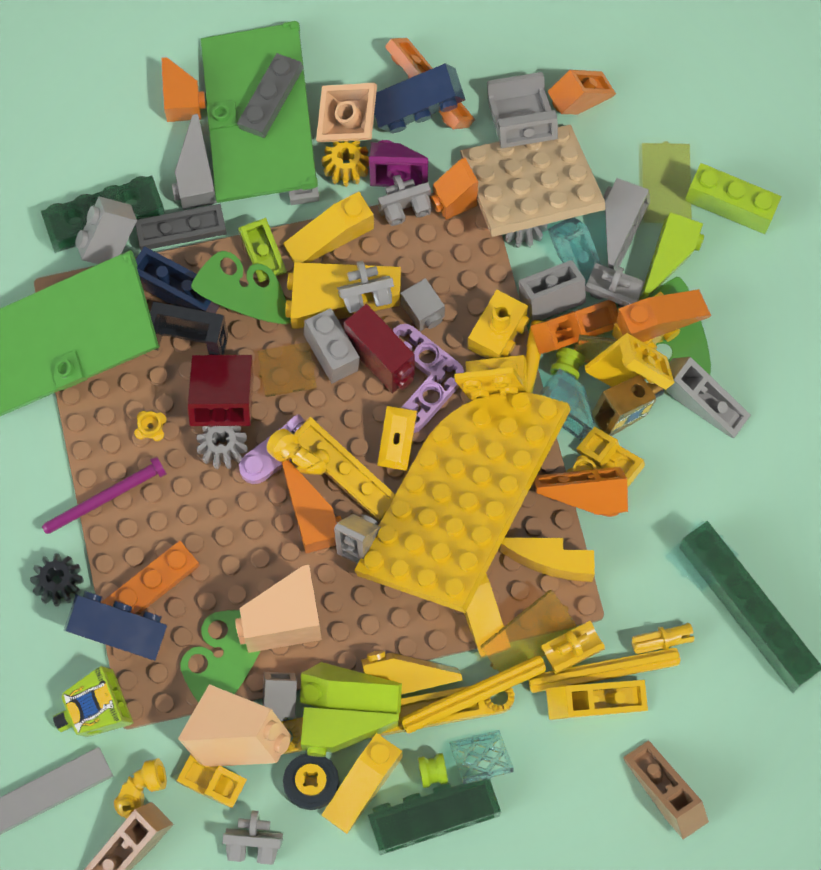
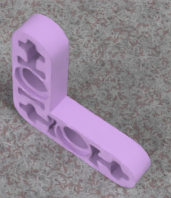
(433, 370)

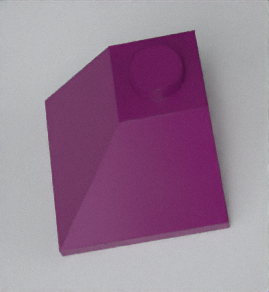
(394, 159)

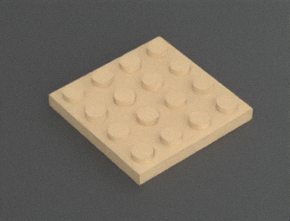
(533, 183)

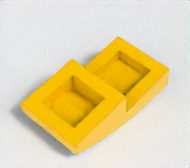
(607, 453)
(212, 782)

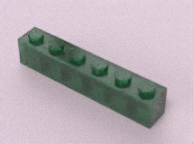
(750, 607)

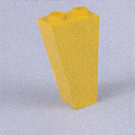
(316, 290)

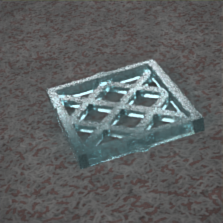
(487, 773)

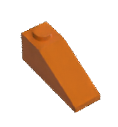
(662, 314)
(594, 490)
(312, 511)

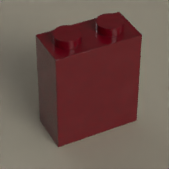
(380, 349)
(220, 390)

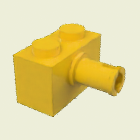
(498, 327)

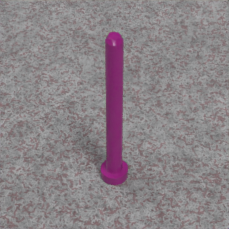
(105, 496)

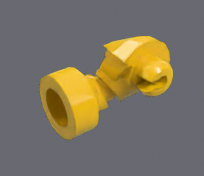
(285, 446)
(131, 795)

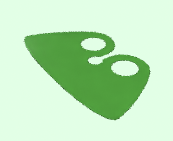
(225, 290)
(691, 339)
(223, 672)

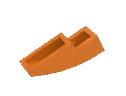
(566, 328)

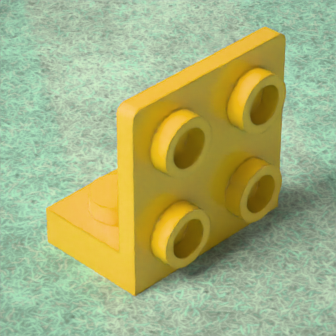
(628, 359)
(493, 376)

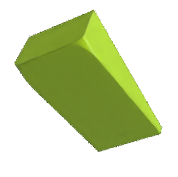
(262, 248)

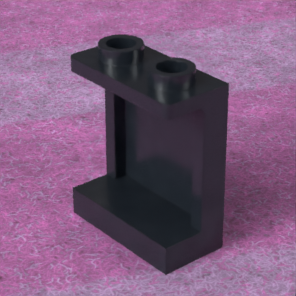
(190, 325)

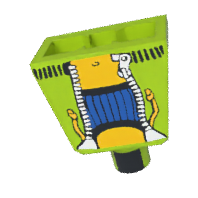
(94, 705)

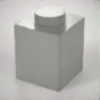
(423, 305)
(280, 693)

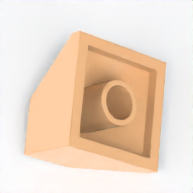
(346, 112)

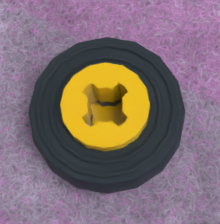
(318, 789)

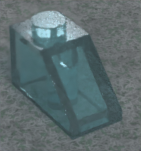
(574, 243)
(566, 388)

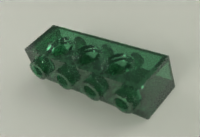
(57, 215)

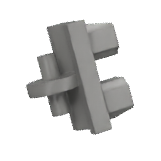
(403, 196)
(614, 285)
(380, 287)
(238, 839)

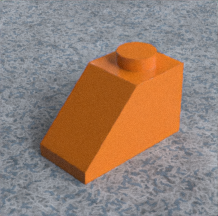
(580, 91)
(180, 93)
(455, 190)

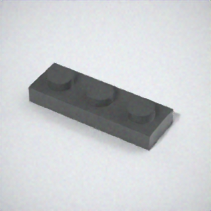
(270, 95)
(180, 227)

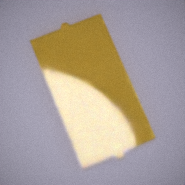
(667, 178)
(527, 632)

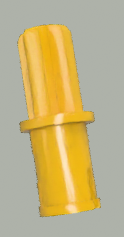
(662, 638)

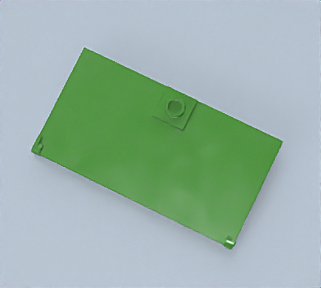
(243, 161)
(73, 332)

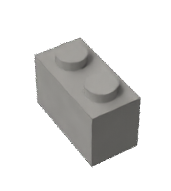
(106, 230)
(552, 291)
(331, 345)

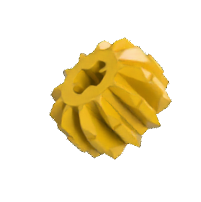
(345, 171)

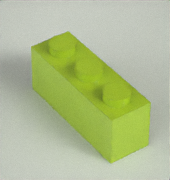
(733, 198)

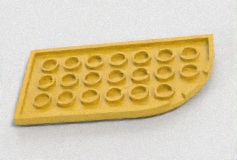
(462, 497)

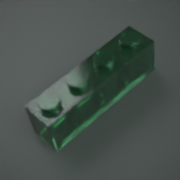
(432, 815)

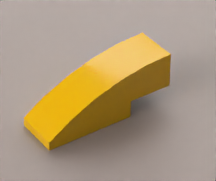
(549, 558)

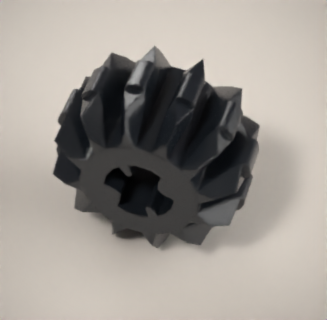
(48, 588)

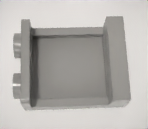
(521, 110)

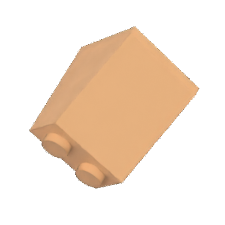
(281, 615)
(233, 731)

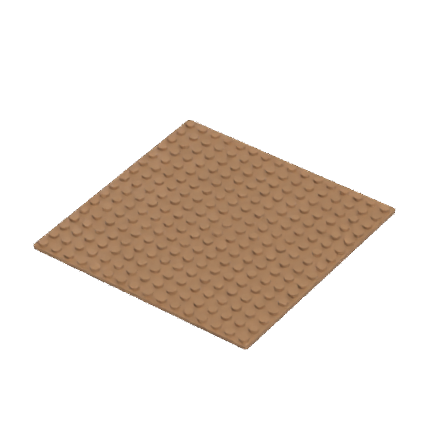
(249, 531)

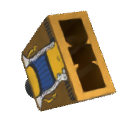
(625, 404)

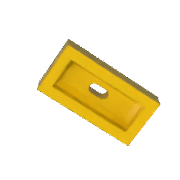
(402, 422)

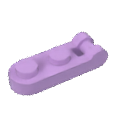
(258, 463)

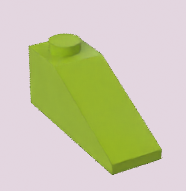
(674, 246)
(346, 689)
(336, 729)

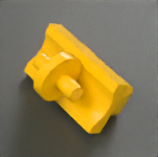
(572, 647)

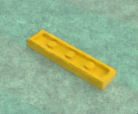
(347, 470)

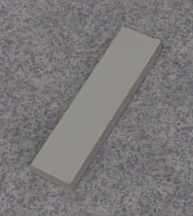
(53, 789)

